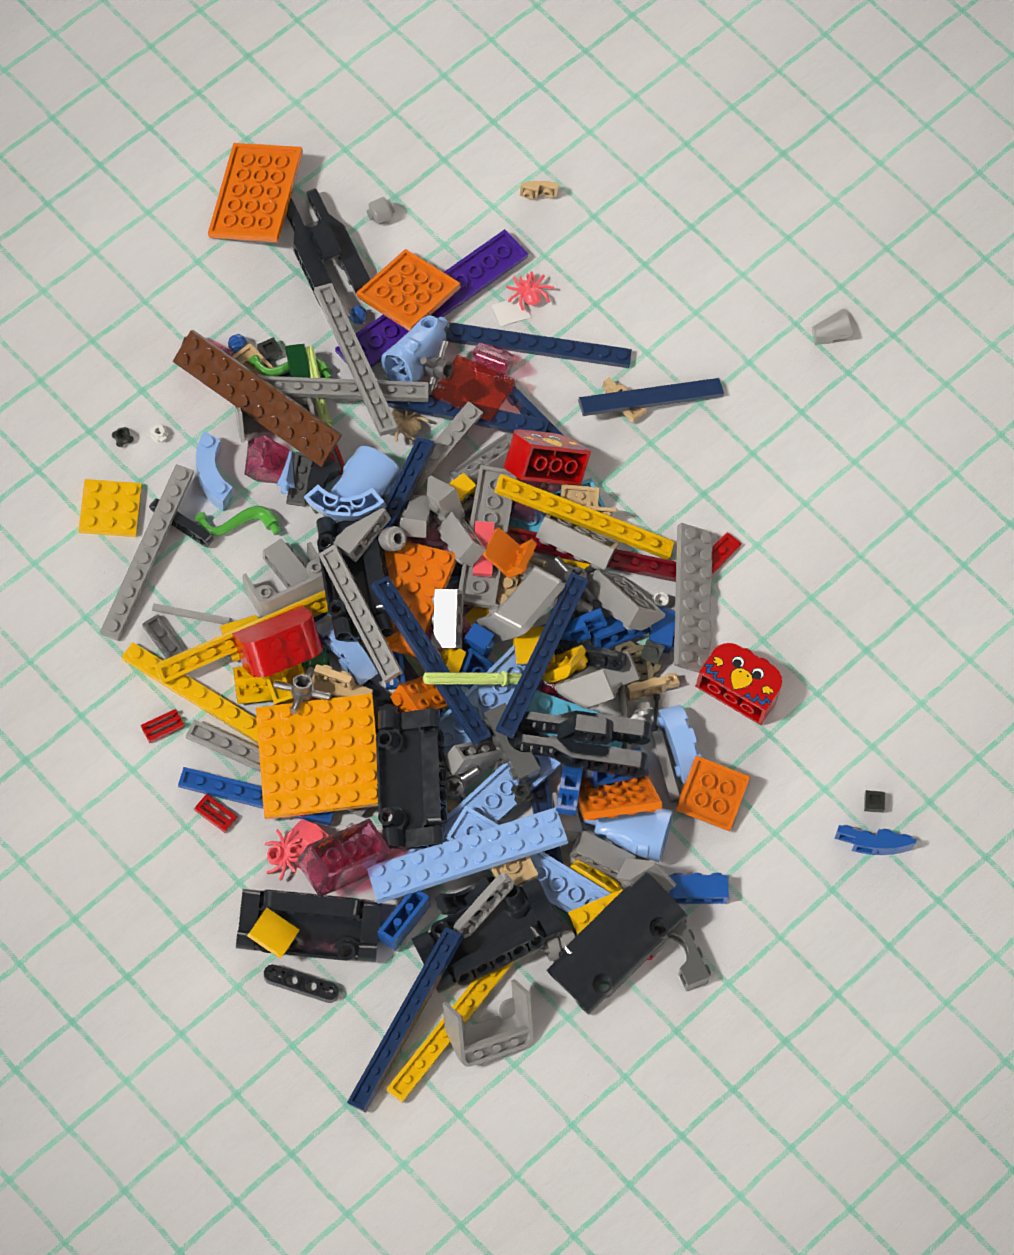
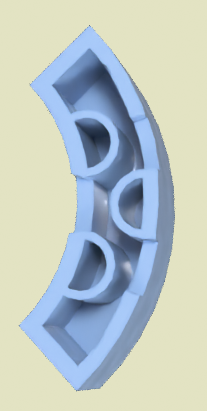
(209, 479)
(344, 508)
(351, 654)
(680, 738)

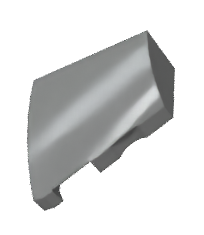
(832, 328)

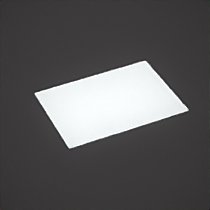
(510, 312)

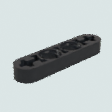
(188, 527)
(591, 650)
(302, 980)

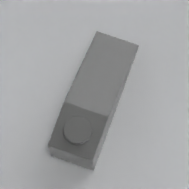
(358, 536)

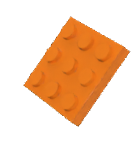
(712, 793)

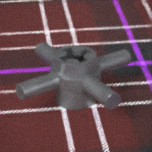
(437, 367)
(579, 571)
(302, 689)
(461, 778)

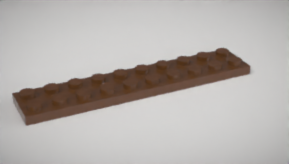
(257, 398)

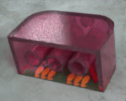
(343, 857)

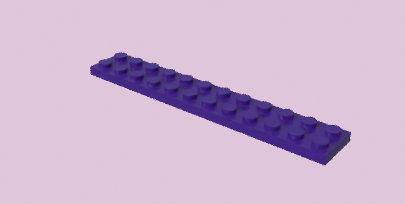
(473, 274)

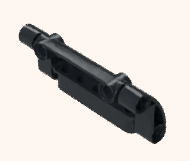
(365, 571)
(411, 778)
(322, 922)
(509, 932)
(617, 942)

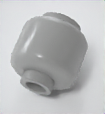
(380, 210)
(392, 539)

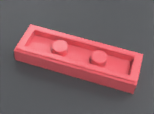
(483, 531)

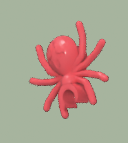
(529, 290)
(282, 853)

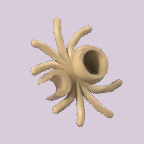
(407, 424)

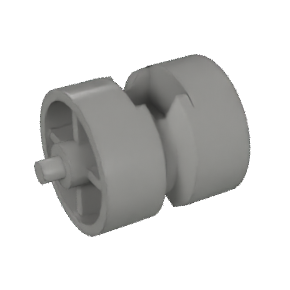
(555, 944)

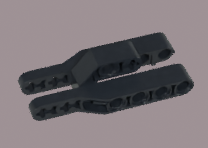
(330, 241)
(592, 729)

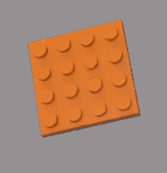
(408, 289)
(617, 798)

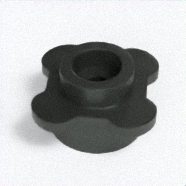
(124, 431)
(525, 787)

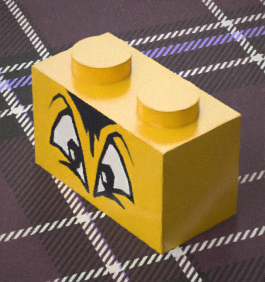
(464, 486)

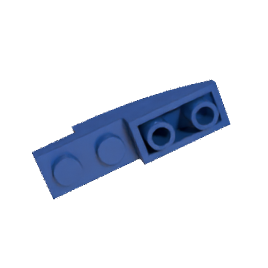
(580, 627)
(569, 790)
(882, 843)

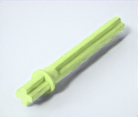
(314, 373)
(471, 678)

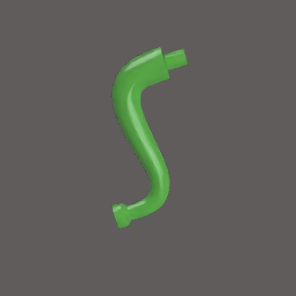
(323, 367)
(255, 512)

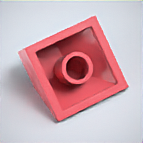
(308, 833)

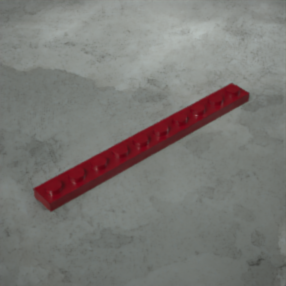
(621, 559)

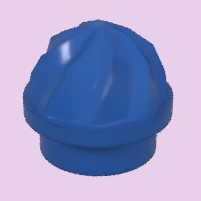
(358, 314)
(237, 342)

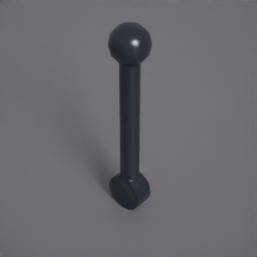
(654, 727)

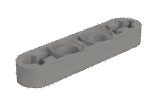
(665, 765)
(482, 904)

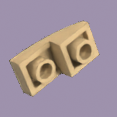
(532, 189)

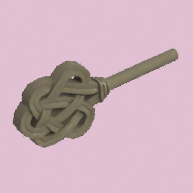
(645, 670)

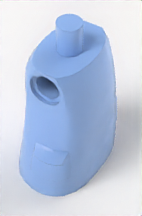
(423, 340)
(364, 471)
(640, 833)

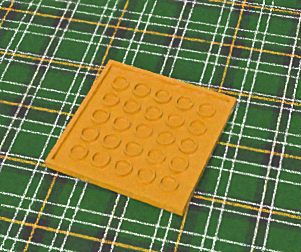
(318, 757)

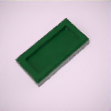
(297, 360)

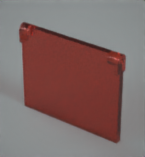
(475, 384)

